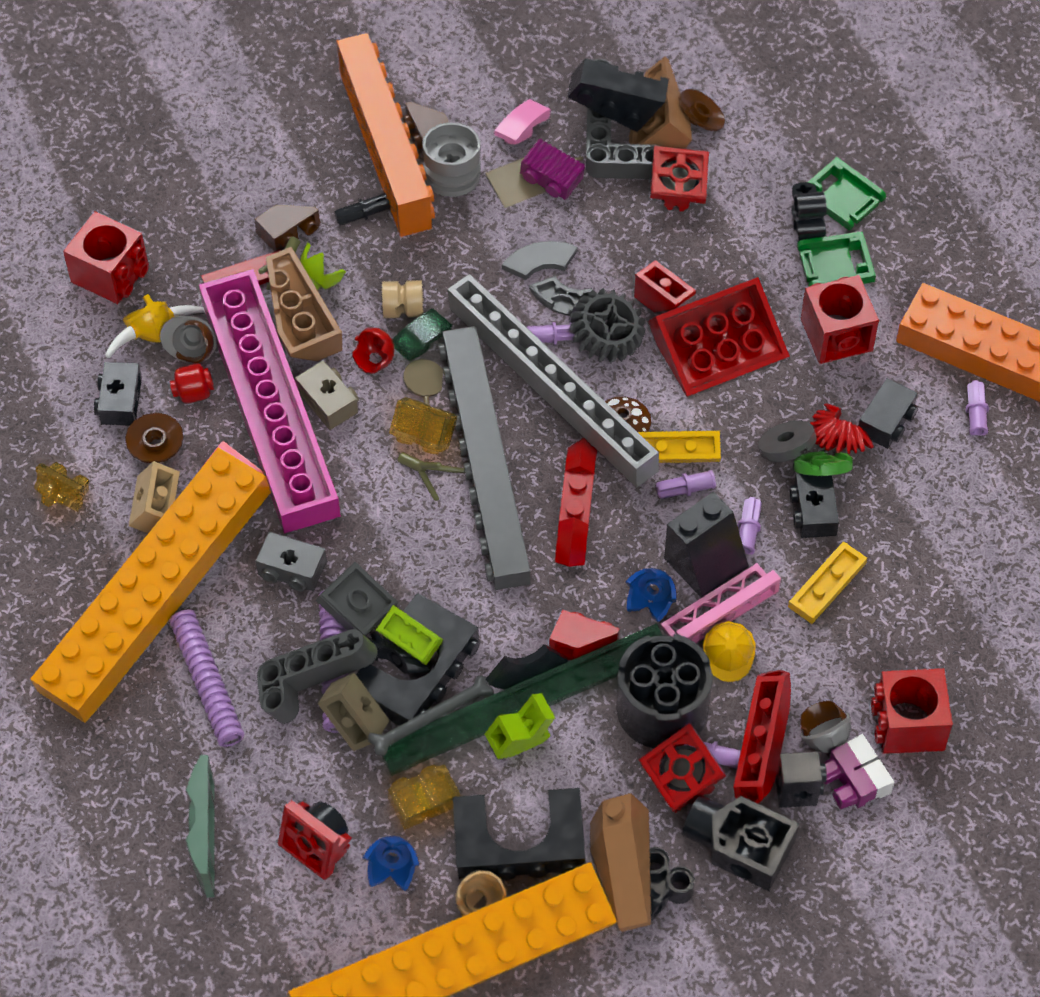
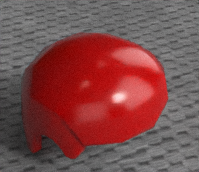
(373, 341)

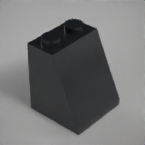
(705, 545)

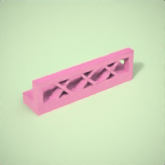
(728, 610)

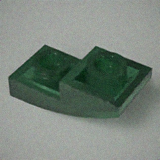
(420, 333)

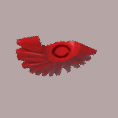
(838, 433)

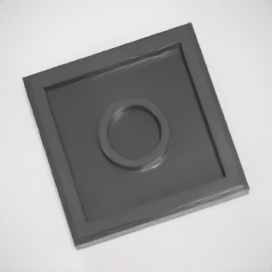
(356, 600)

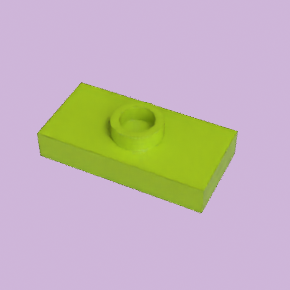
(409, 634)

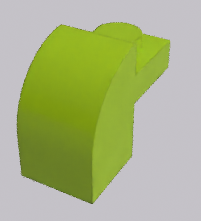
(522, 730)

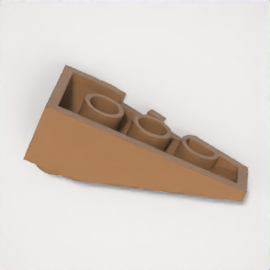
(669, 124)
(299, 310)
(623, 858)

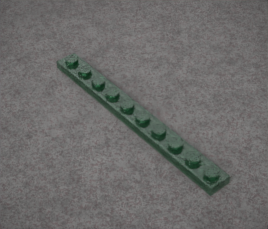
(476, 718)

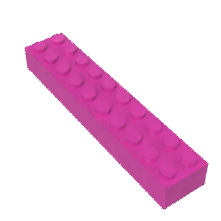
(269, 402)

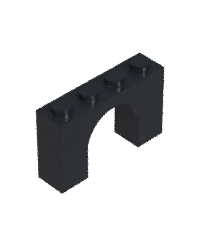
(409, 698)
(558, 852)

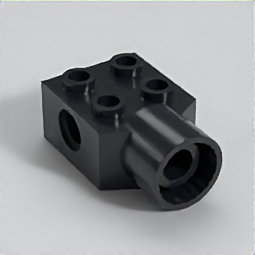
(742, 837)

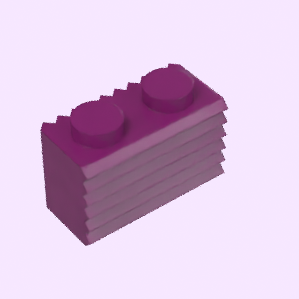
(552, 169)

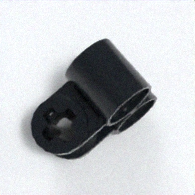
(808, 211)
(662, 880)

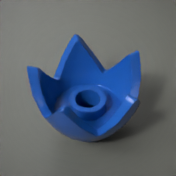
(641, 592)
(381, 862)

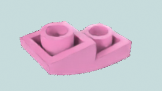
(520, 122)

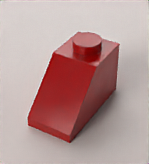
(661, 288)

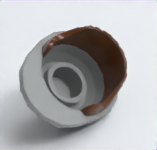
(188, 339)
(825, 726)

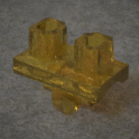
(57, 487)

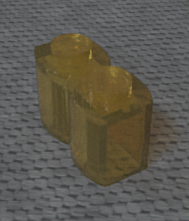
(422, 425)
(422, 796)

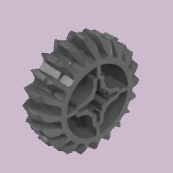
(593, 330)

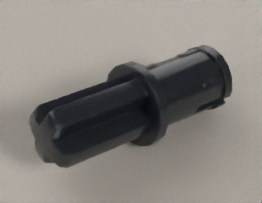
(362, 209)

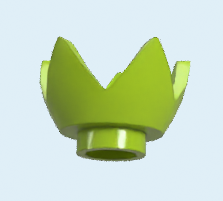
(315, 269)

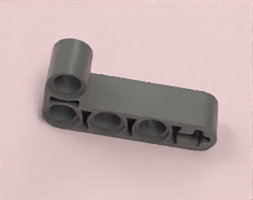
(313, 664)

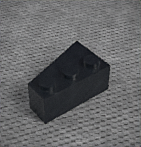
(617, 94)

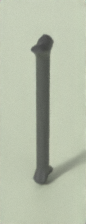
(383, 741)

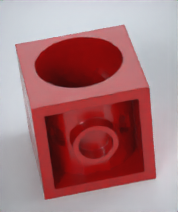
(100, 240)
(837, 338)
(921, 688)

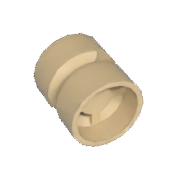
(402, 299)

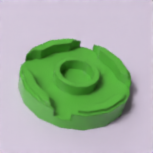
(822, 464)

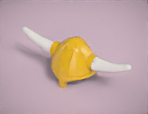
(148, 322)

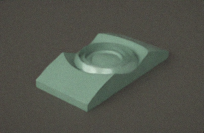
(202, 824)

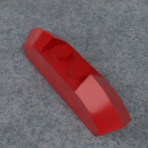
(576, 504)
(763, 736)

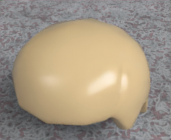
(477, 885)

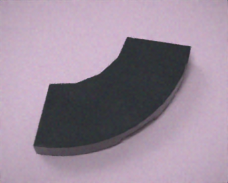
(517, 670)

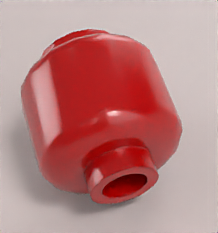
(192, 383)

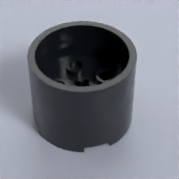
(662, 688)

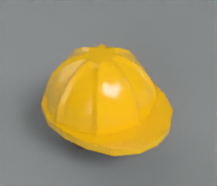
(729, 651)

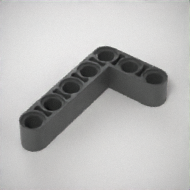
(614, 160)

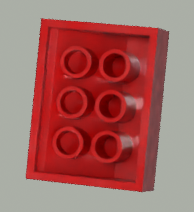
(719, 337)

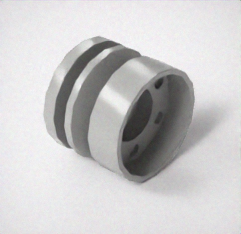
(452, 159)

